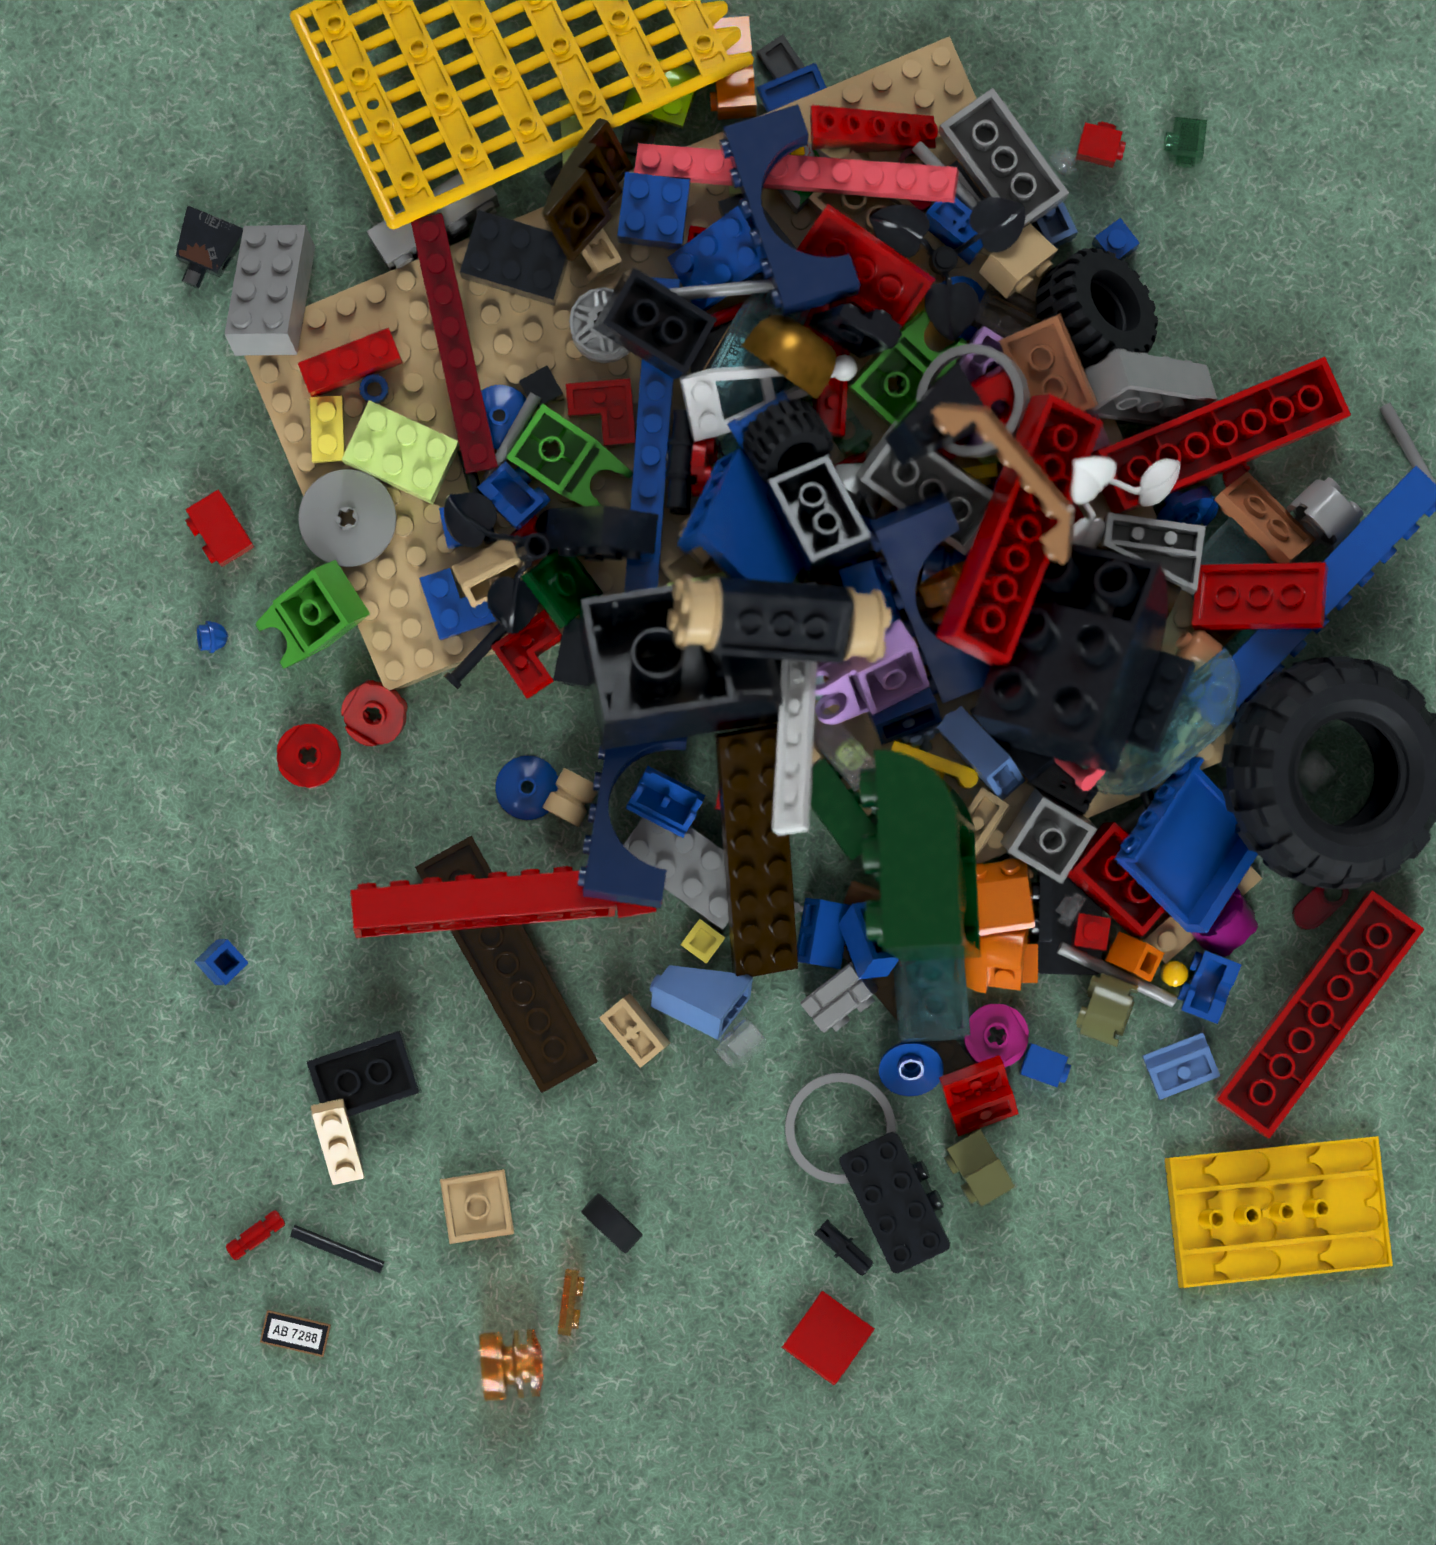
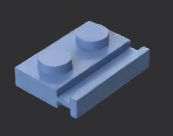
(1181, 1066)

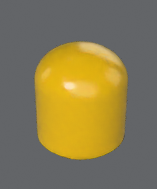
(1174, 973)

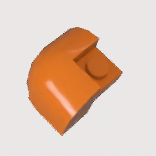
(999, 962)

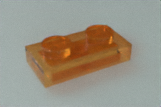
(569, 1315)

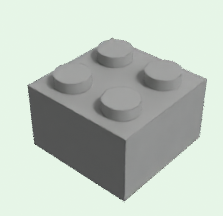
(1048, 835)

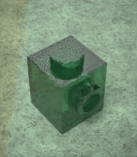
(1186, 141)

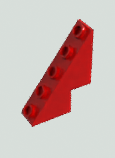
(869, 129)

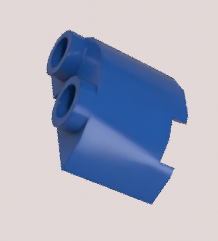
(513, 496)
(1209, 985)

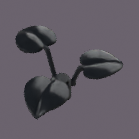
(956, 305)
(508, 599)

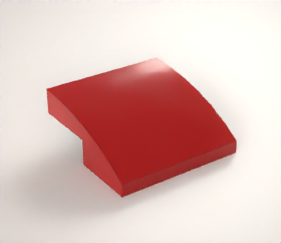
(978, 1095)
(828, 1338)

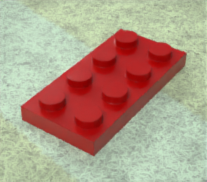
(884, 275)
(1260, 596)

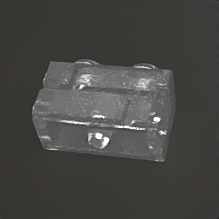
(740, 1042)

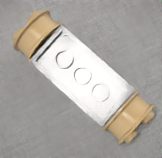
(779, 619)

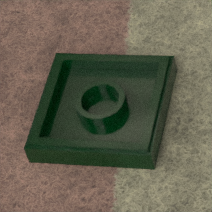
(560, 586)

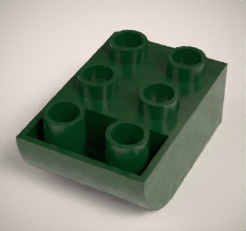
(922, 862)

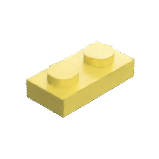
(327, 429)

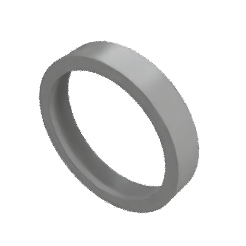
(1018, 380)
(804, 1092)

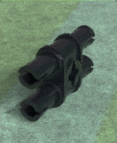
(679, 465)

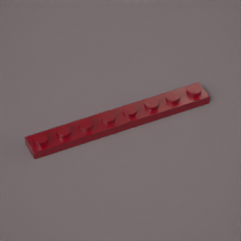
(454, 344)

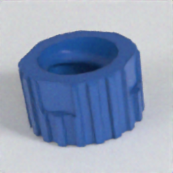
(371, 379)

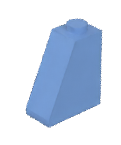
(981, 752)
(701, 997)

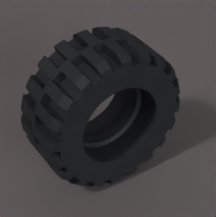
(1099, 304)

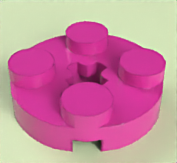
(1000, 1017)

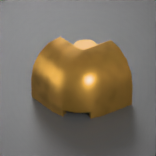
(793, 352)

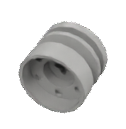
(586, 339)

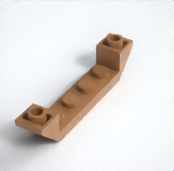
(955, 417)

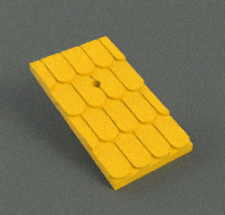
(1305, 1207)

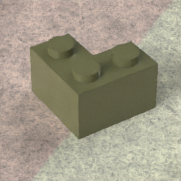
(979, 1168)

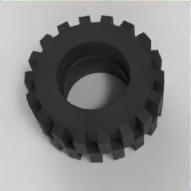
(786, 438)

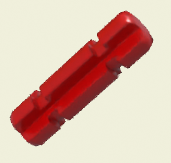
(255, 1235)

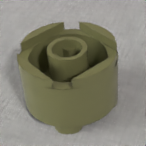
(1107, 1009)

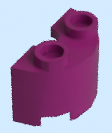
(1230, 928)

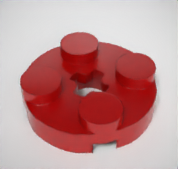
(703, 457)
(356, 716)
(309, 774)

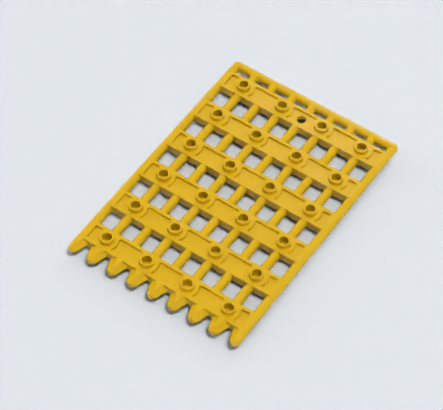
(503, 77)

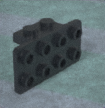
(1051, 933)
(897, 1201)

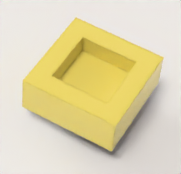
(702, 941)

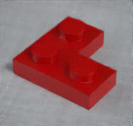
(609, 399)
(521, 651)

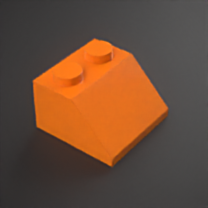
(1004, 897)

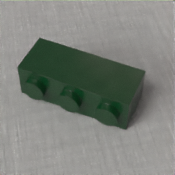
(839, 809)

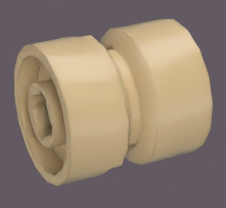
(570, 797)

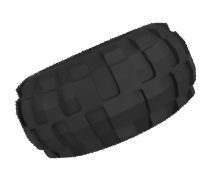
(1265, 763)

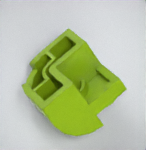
(673, 112)

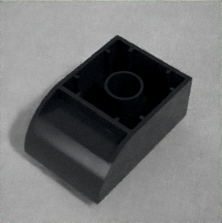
(1080, 660)
(654, 690)

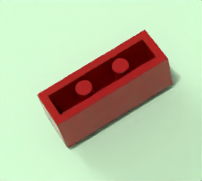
(350, 362)

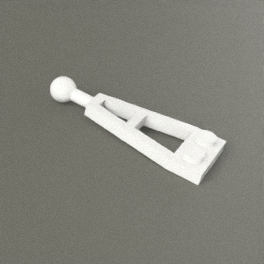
(703, 399)

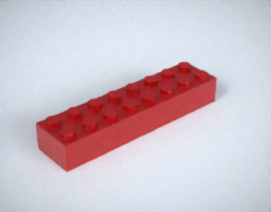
(1229, 431)
(1007, 550)
(473, 903)
(1318, 1014)

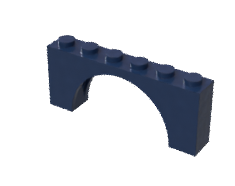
(797, 278)
(905, 542)
(611, 868)

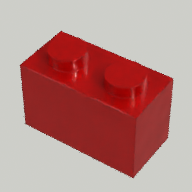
(219, 529)

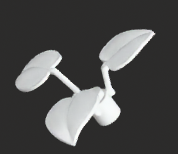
(1095, 472)

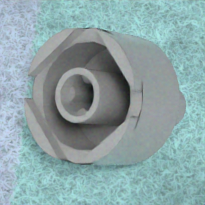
(1326, 513)

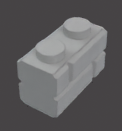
(839, 997)

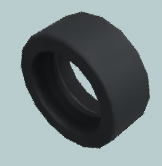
(611, 1223)

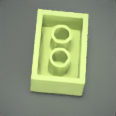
(401, 452)

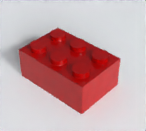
(1111, 885)

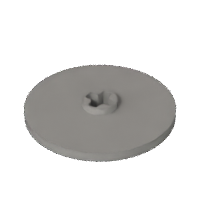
(372, 510)

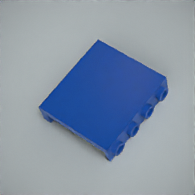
(739, 524)
(1187, 849)

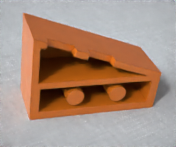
(736, 92)

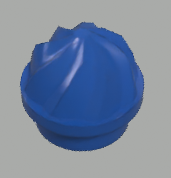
(211, 636)

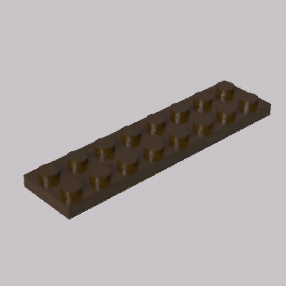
(754, 855)
(516, 982)

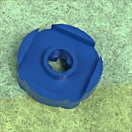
(1190, 507)

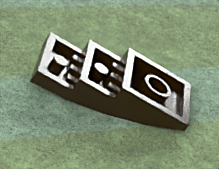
(586, 189)

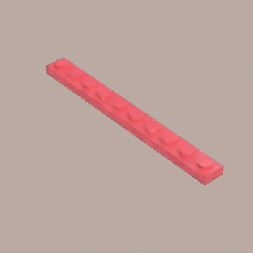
(807, 173)

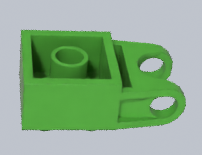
(907, 362)
(574, 467)
(314, 612)

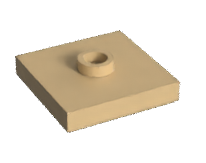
(477, 1206)

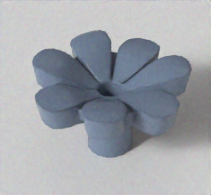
(922, 737)

